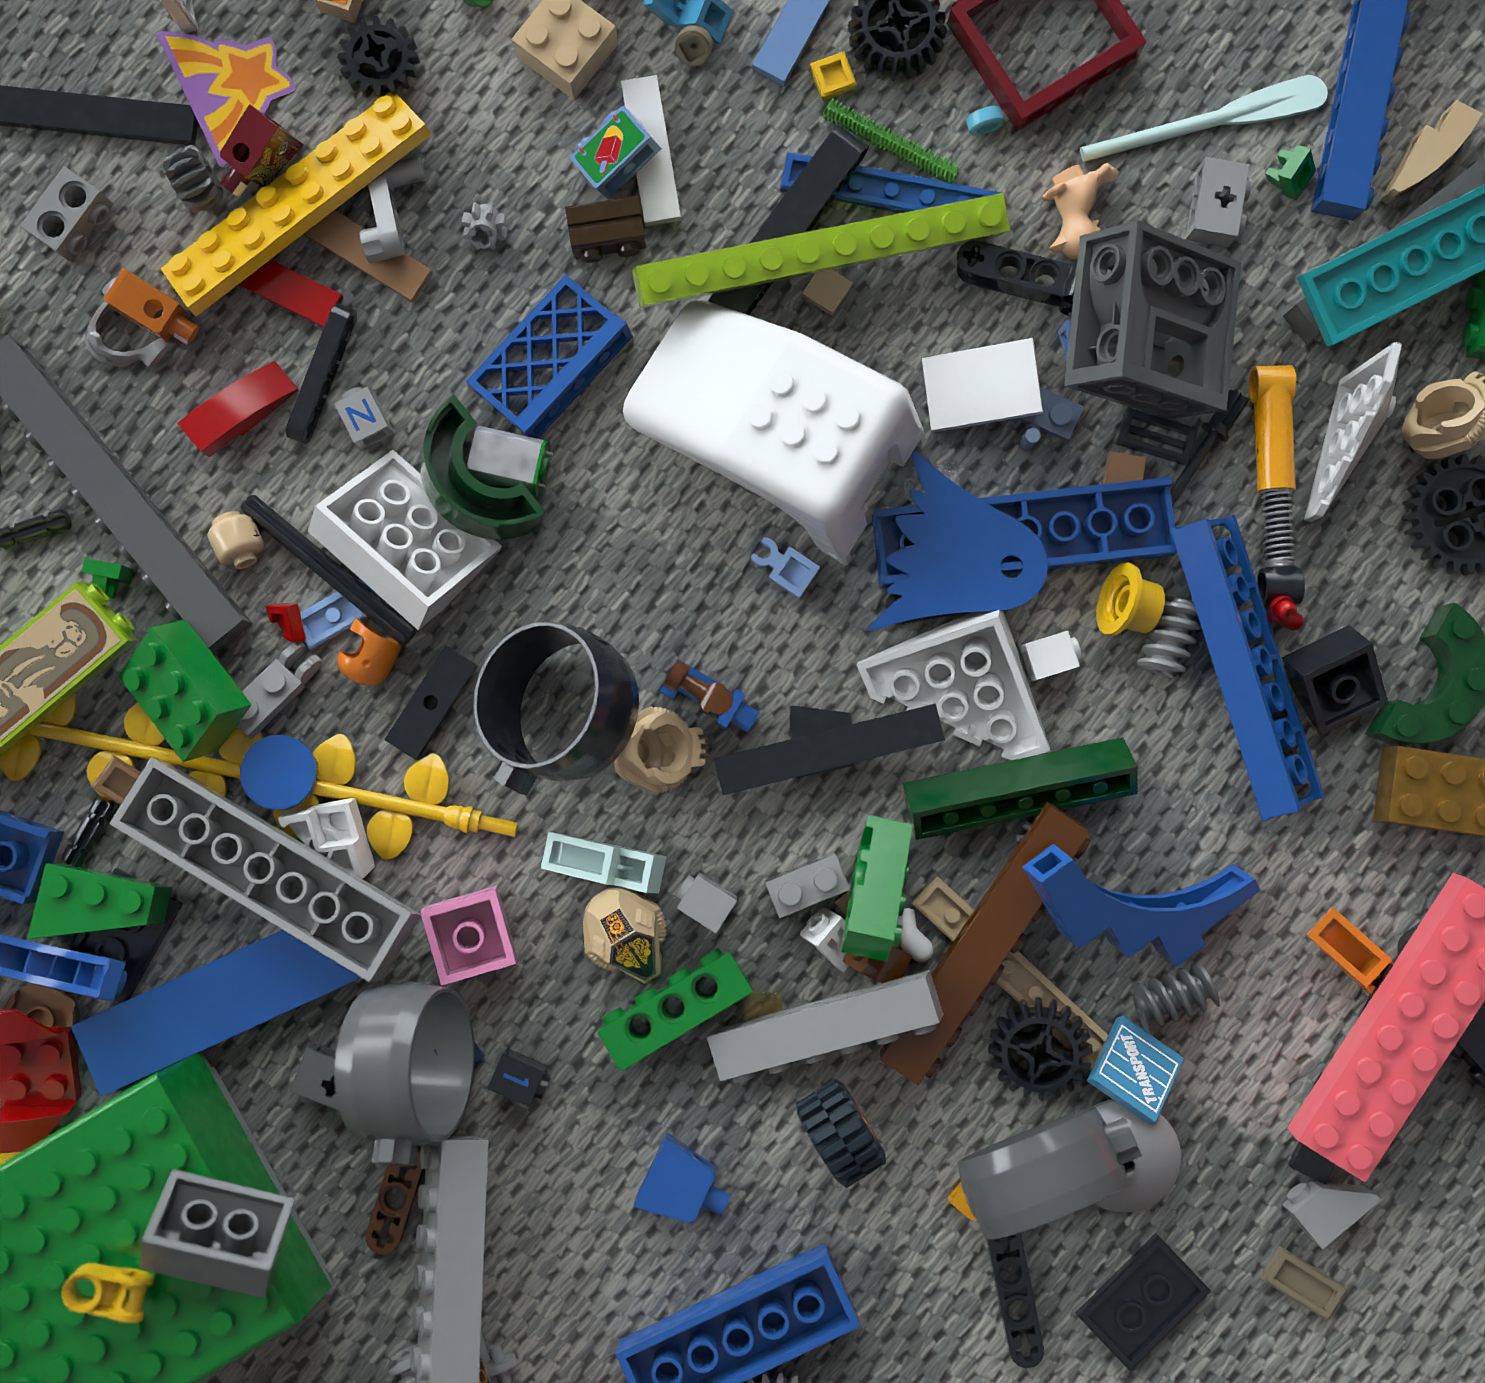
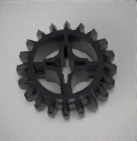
(870, 39)
(1055, 1054)

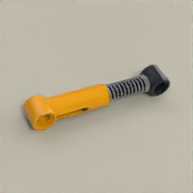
(1272, 394)

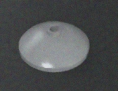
(1151, 1173)

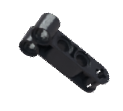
(1023, 285)

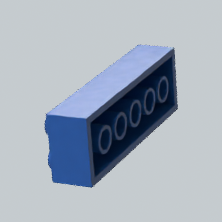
(745, 1326)

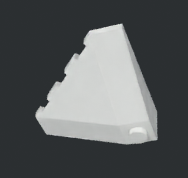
(1357, 415)
(970, 675)

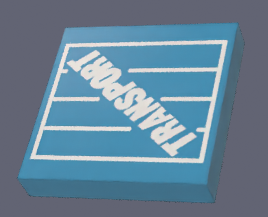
(1135, 1069)

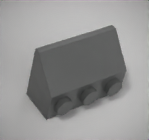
(216, 1233)

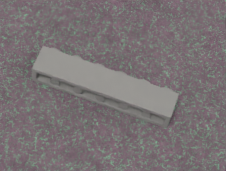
(826, 1026)

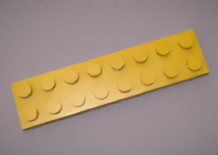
(294, 202)

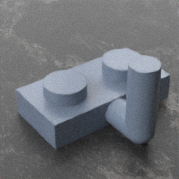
(1058, 419)

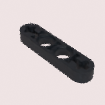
(321, 373)
(1016, 1290)

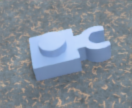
(791, 570)

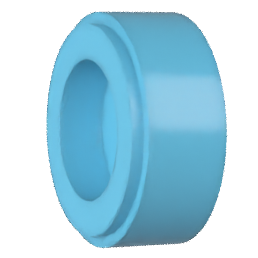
(985, 120)

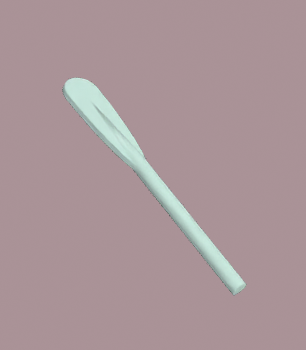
(1270, 103)

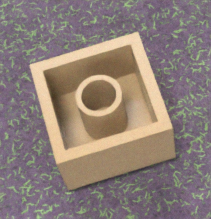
(565, 43)

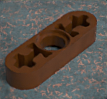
(396, 1228)

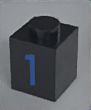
(519, 1078)

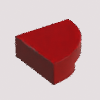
(289, 620)

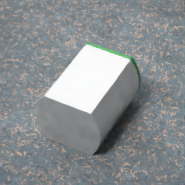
(509, 459)

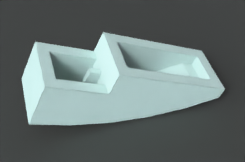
(603, 862)

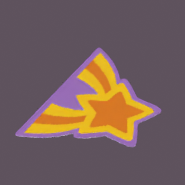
(224, 80)

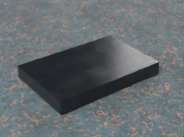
(130, 945)
(1142, 1302)

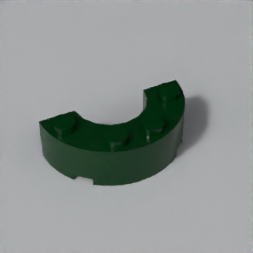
(458, 494)
(1458, 690)

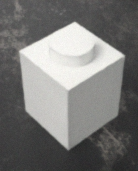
(1050, 655)

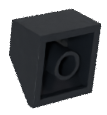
(1336, 679)

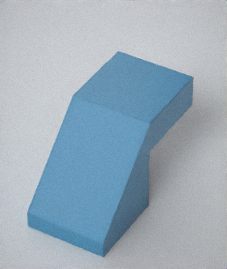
(709, 14)

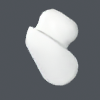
(912, 939)

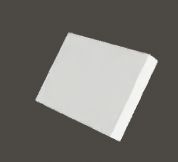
(982, 385)

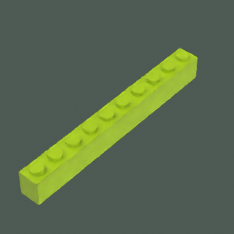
(820, 250)

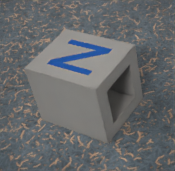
(363, 417)

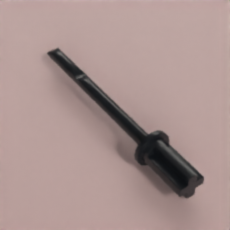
(1217, 428)

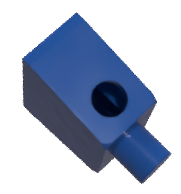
(680, 1183)

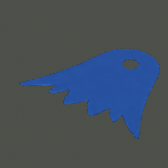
(959, 554)

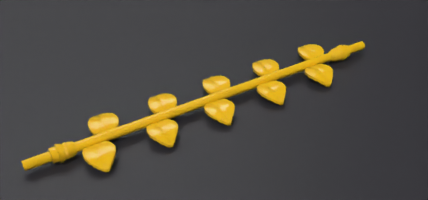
(387, 830)

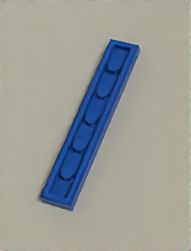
(888, 189)

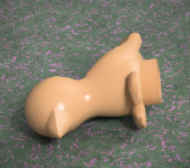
(1074, 199)

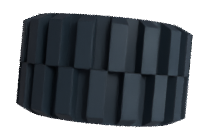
(840, 1133)

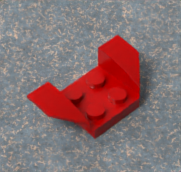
(35, 1079)

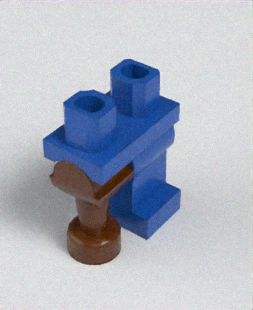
(710, 695)

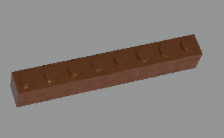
(984, 943)

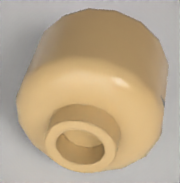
(235, 539)

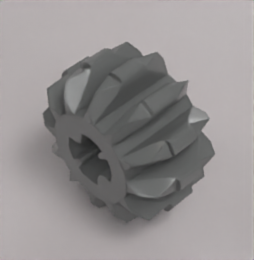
(193, 179)

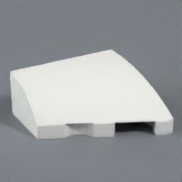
(334, 832)

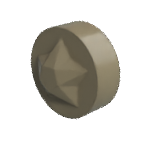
(693, 45)

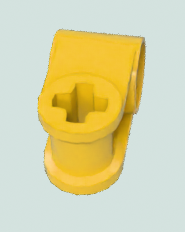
(111, 1292)

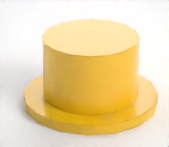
(1129, 602)

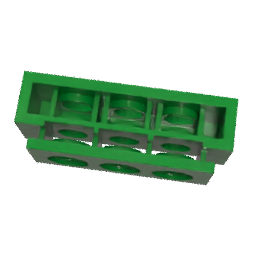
(630, 1046)

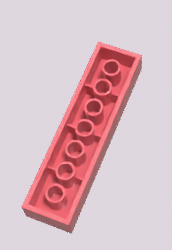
(1400, 1035)

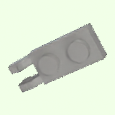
(276, 688)

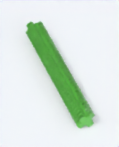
(890, 141)

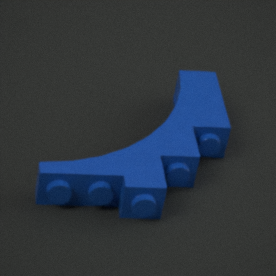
(1130, 921)
(61, 968)

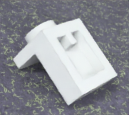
(826, 933)

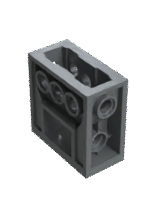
(1157, 316)

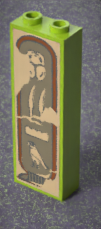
(57, 657)

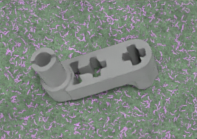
(387, 239)

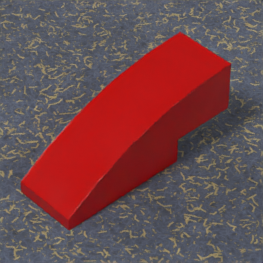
(237, 408)

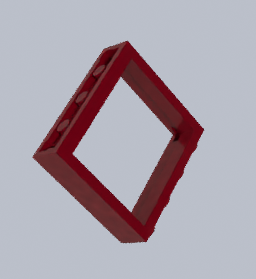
(1024, 112)

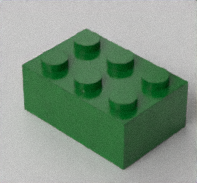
(184, 690)

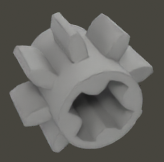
(484, 226)

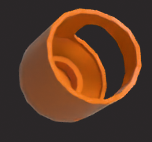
(372, 660)

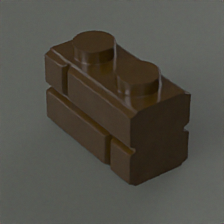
(606, 228)

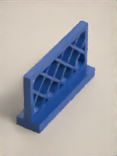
(576, 371)

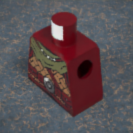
(256, 151)

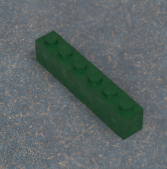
(1020, 788)

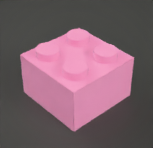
(469, 935)

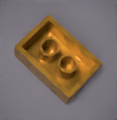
(1431, 790)

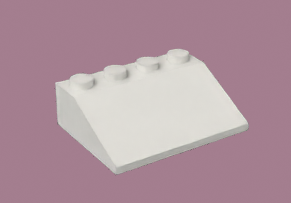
(398, 540)

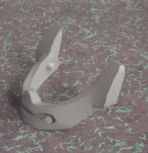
(149, 354)

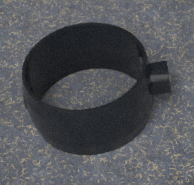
(501, 693)

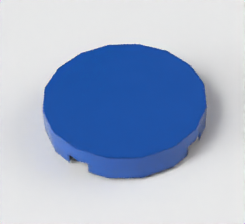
(279, 772)

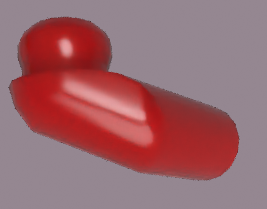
(1284, 613)

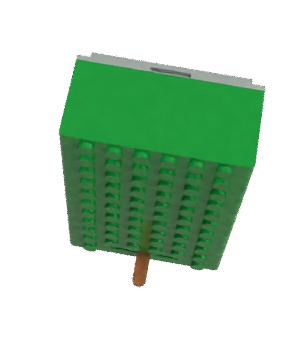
(90, 1201)

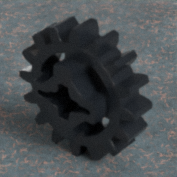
(360, 60)

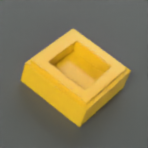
(833, 76)

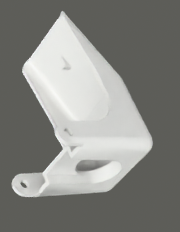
(776, 417)

